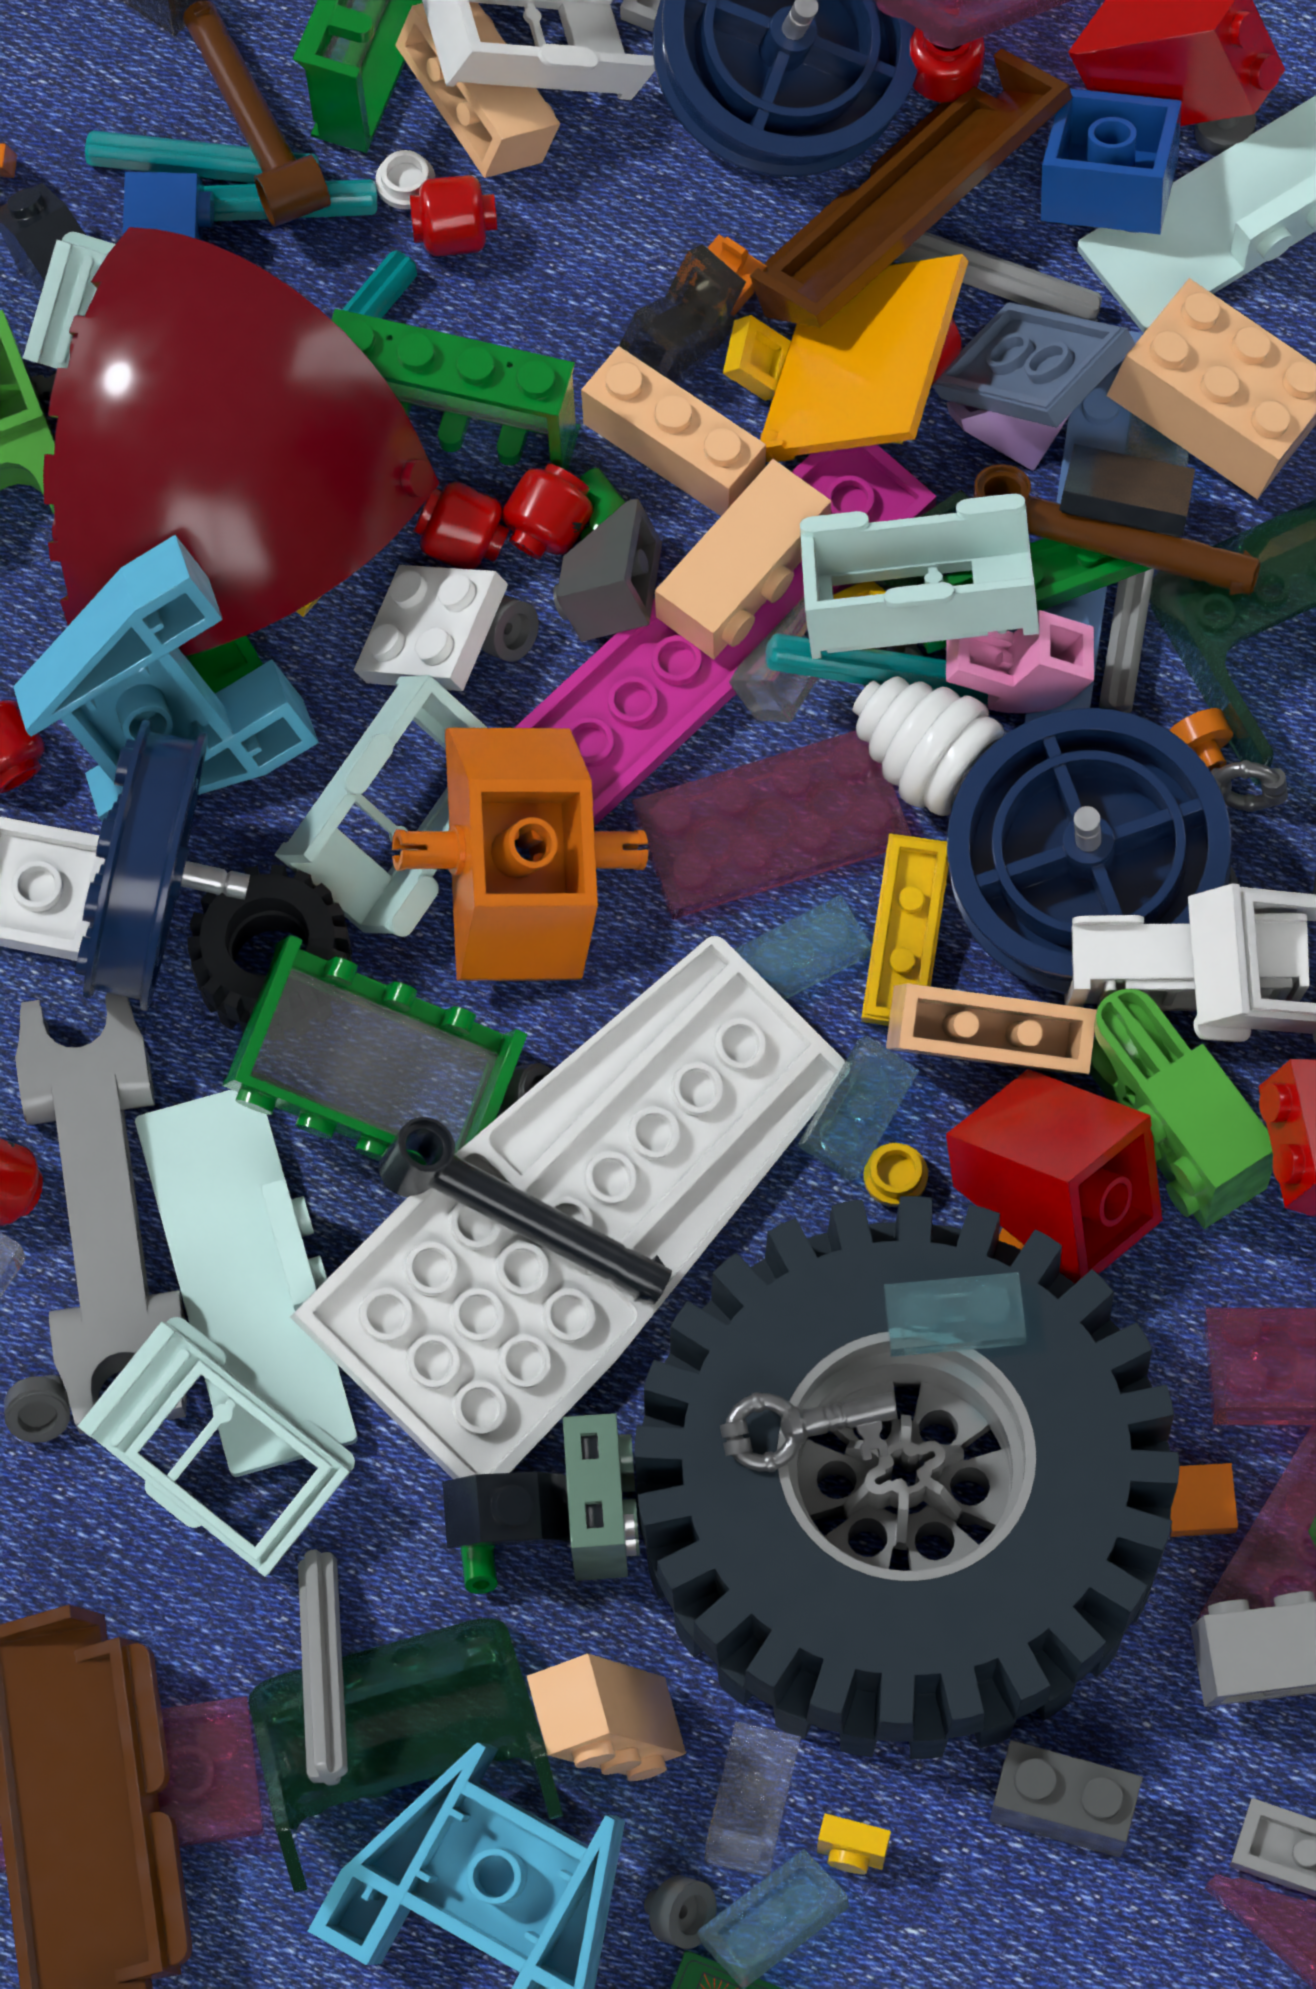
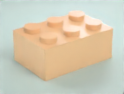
(1220, 388)

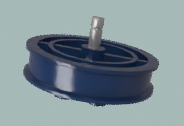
(783, 80)
(1081, 822)
(146, 865)

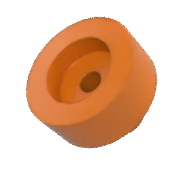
(1206, 734)

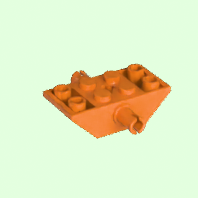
(510, 912)

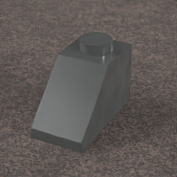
(611, 575)

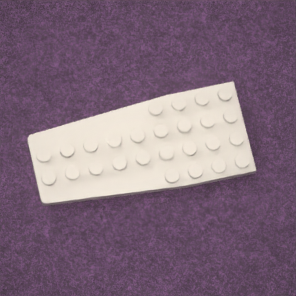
(636, 1133)

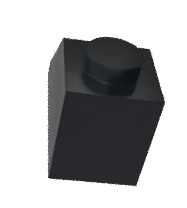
(30, 228)
(506, 1509)

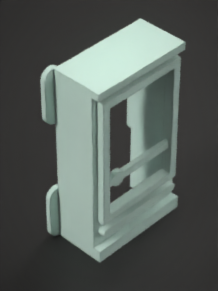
(64, 295)
(981, 537)
(364, 890)
(150, 1391)

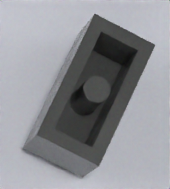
(1066, 1798)

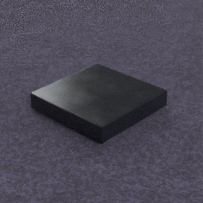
(1127, 490)

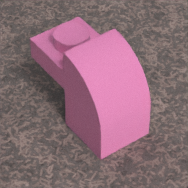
(1026, 670)

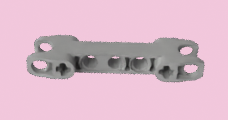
(87, 1098)

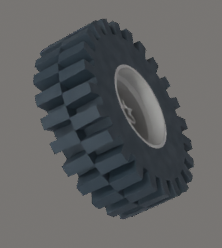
(956, 1640)

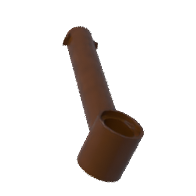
(287, 185)
(1143, 547)

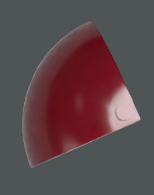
(226, 418)

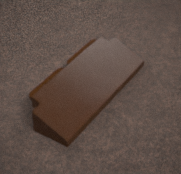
(905, 194)
(80, 1809)

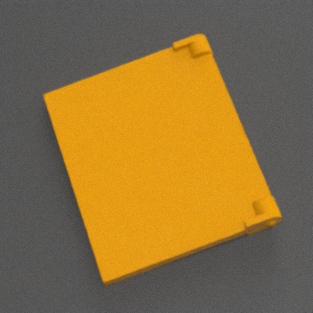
(867, 366)

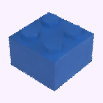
(1111, 161)

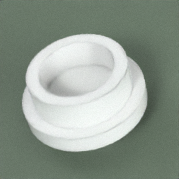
(401, 177)

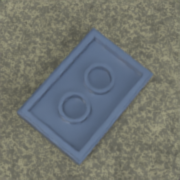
(1033, 364)

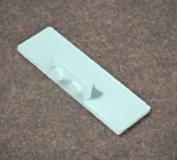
(1217, 220)
(243, 1268)

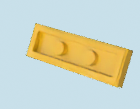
(905, 921)

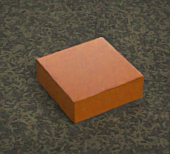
(1204, 1501)

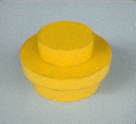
(895, 1172)

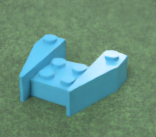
(126, 666)
(483, 1876)

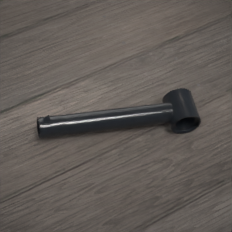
(514, 1208)

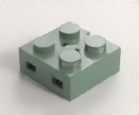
(599, 1518)

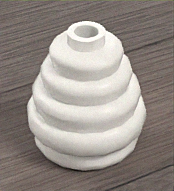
(924, 738)

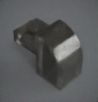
(690, 321)

